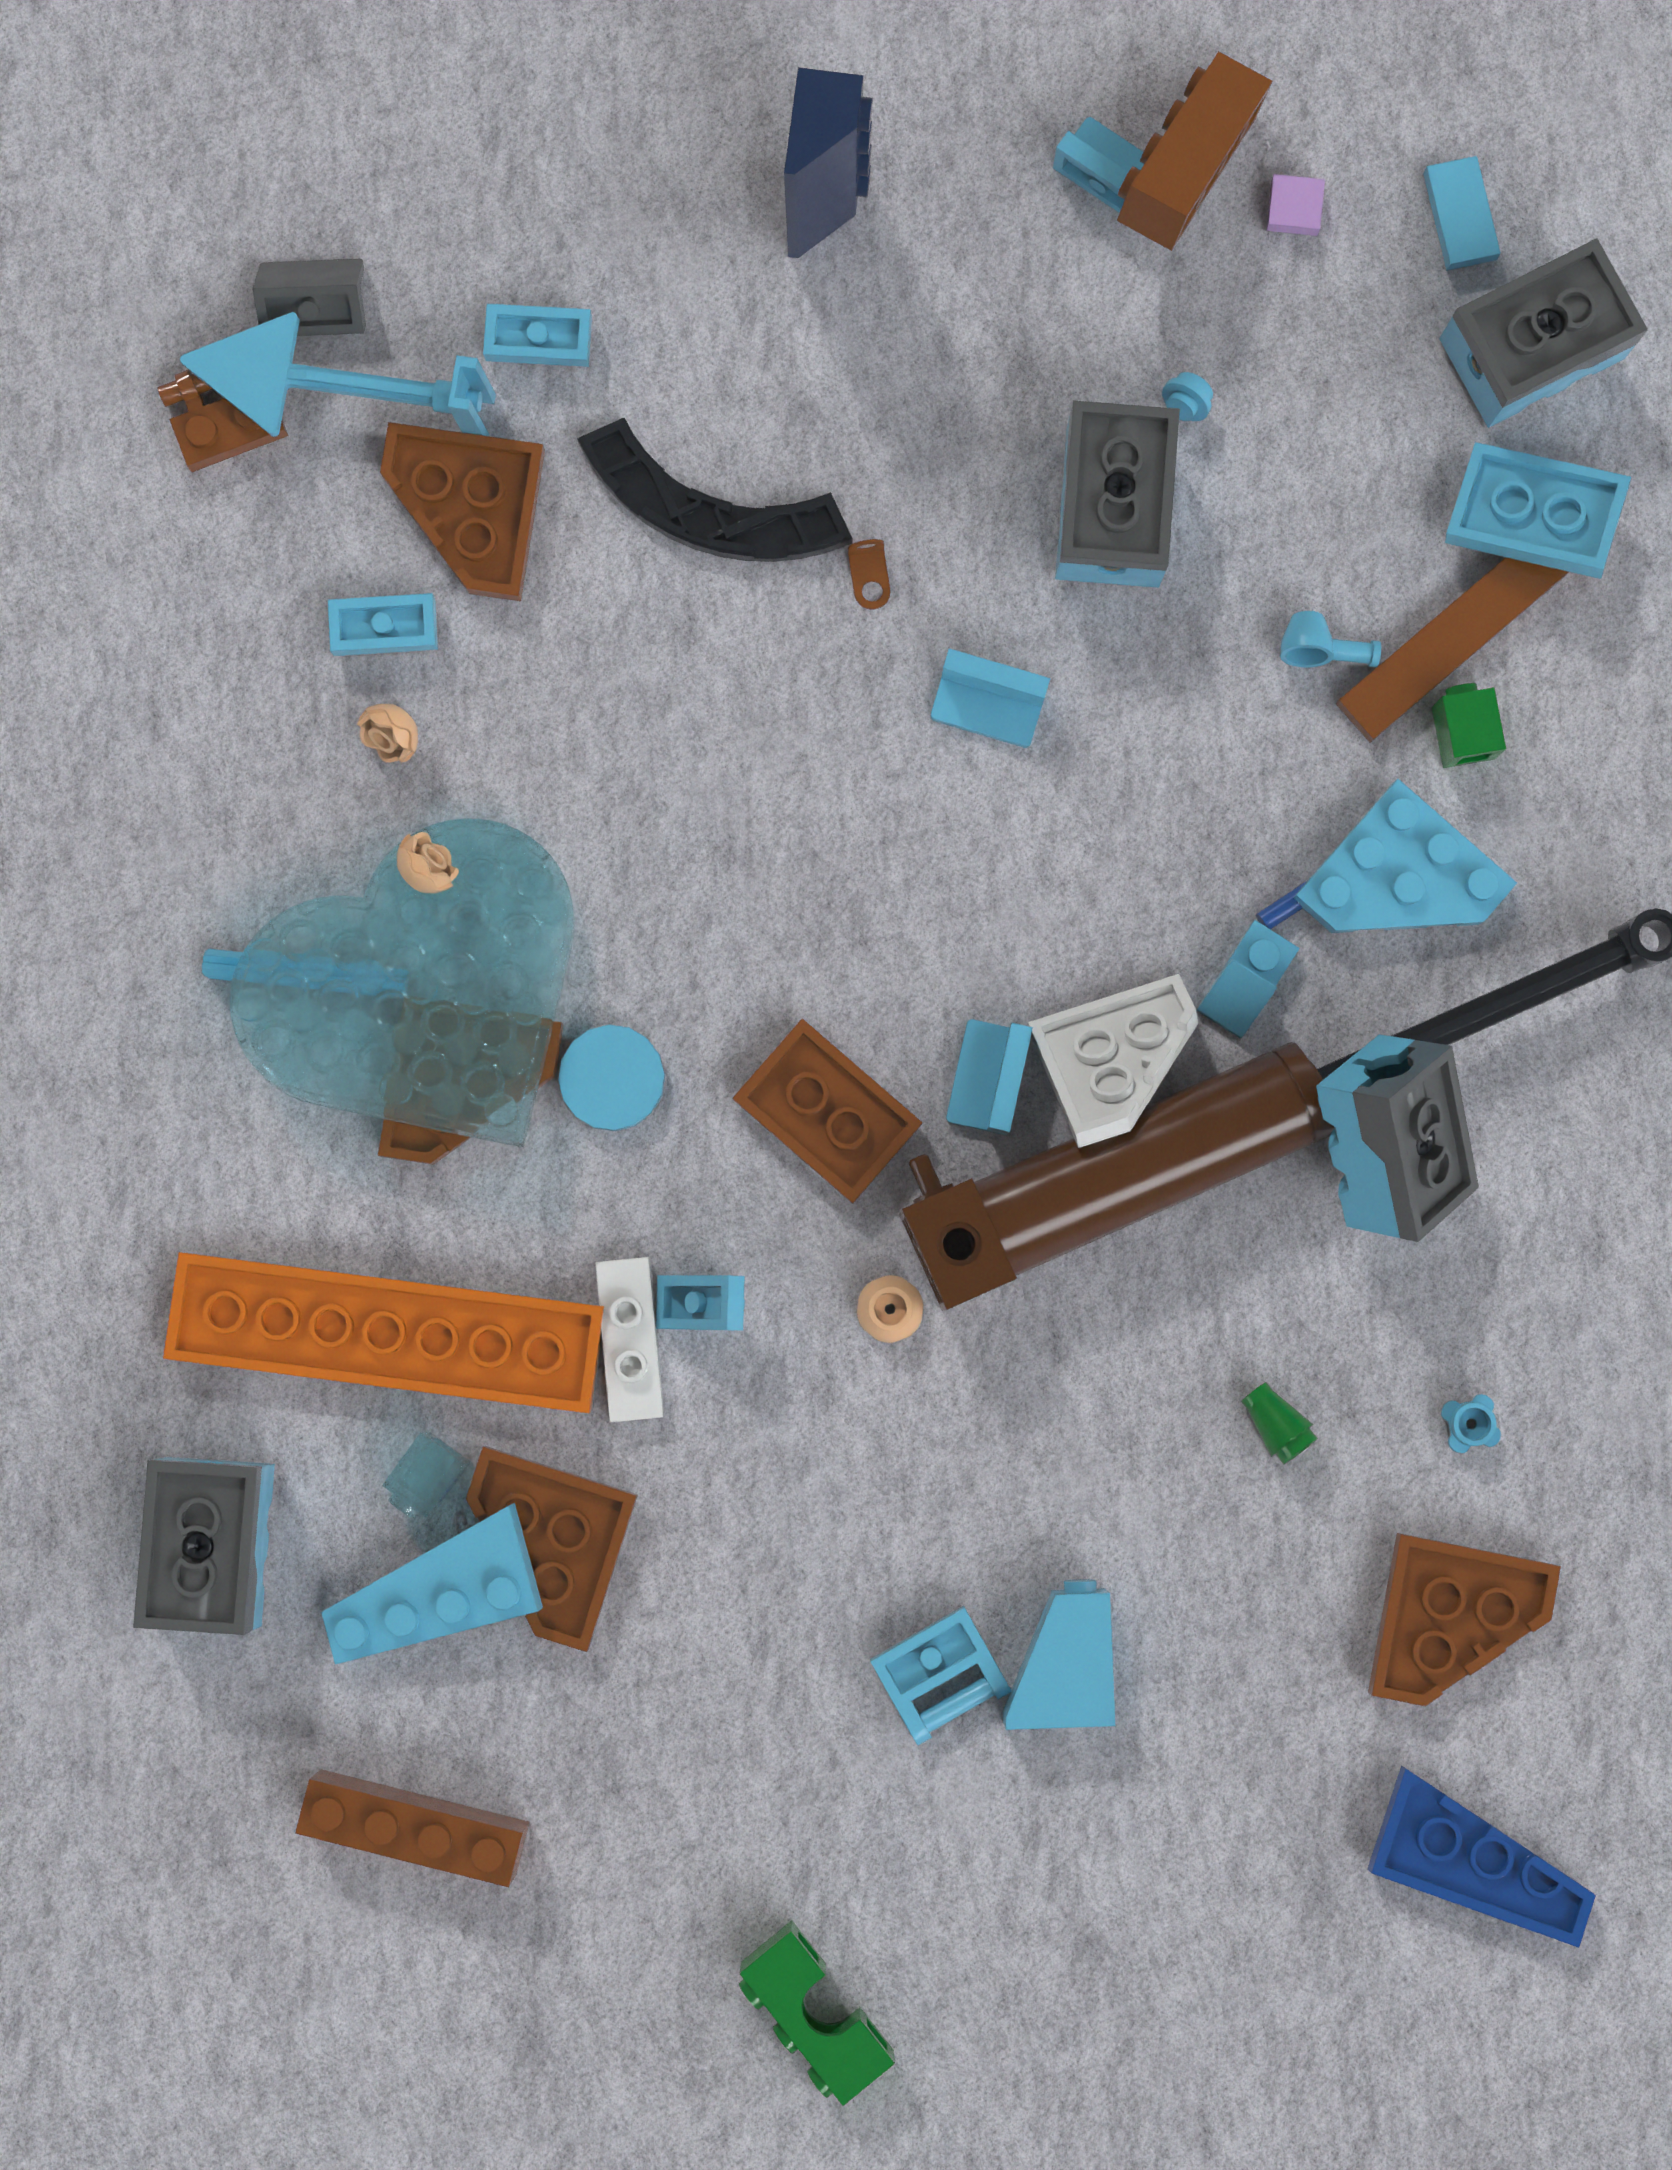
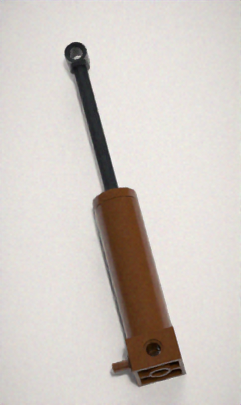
(1192, 1140)

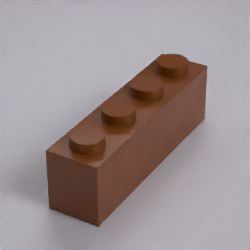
(1193, 150)
(412, 1827)

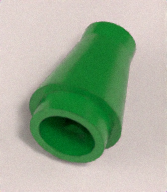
(1278, 1423)

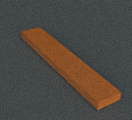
(1445, 644)

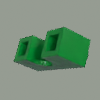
(843, 2053)

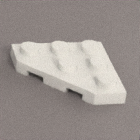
(1114, 1054)

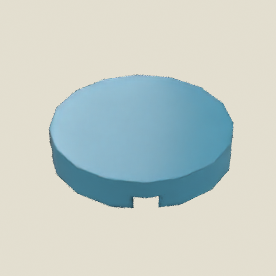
(611, 1077)

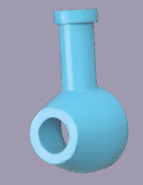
(1310, 644)

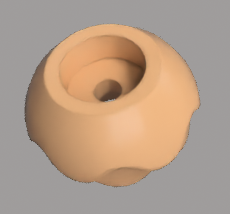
(389, 732)
(425, 864)
(872, 1313)

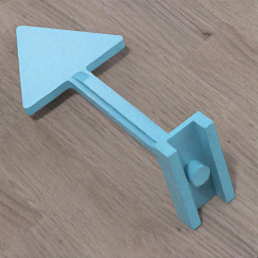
(257, 370)

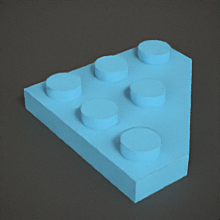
(1403, 872)

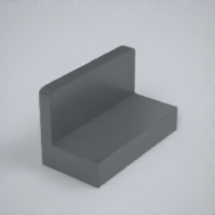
(320, 292)

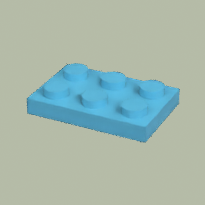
(1538, 510)

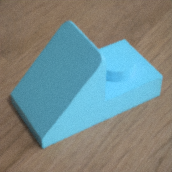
(1248, 979)
(700, 1302)

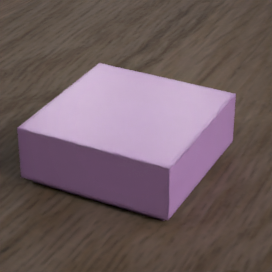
(1295, 205)

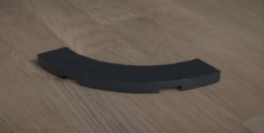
(706, 521)

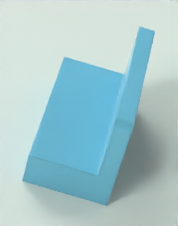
(1097, 161)
(989, 698)
(988, 1076)

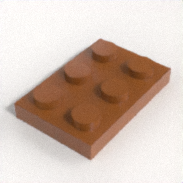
(827, 1111)

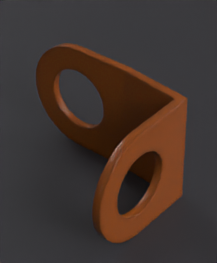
(869, 566)

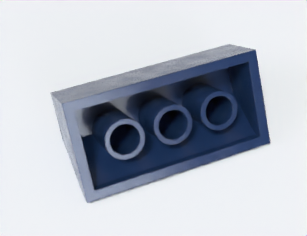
(825, 156)

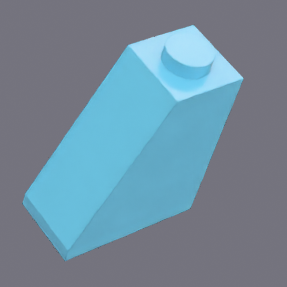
(1068, 1664)

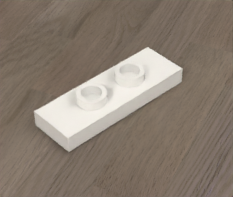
(629, 1339)

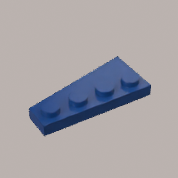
(1463, 1859)

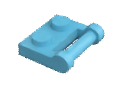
(929, 1661)

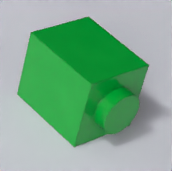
(1468, 725)

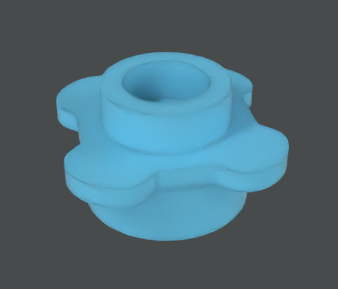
(1483, 1433)

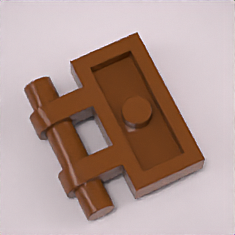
(211, 430)

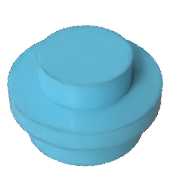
(1190, 395)

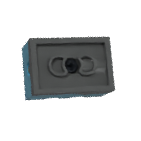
(1542, 332)
(1117, 494)
(1398, 1136)
(203, 1545)

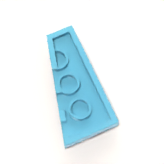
(450, 1589)

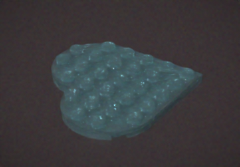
(414, 997)

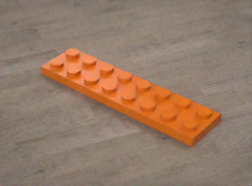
(384, 1332)

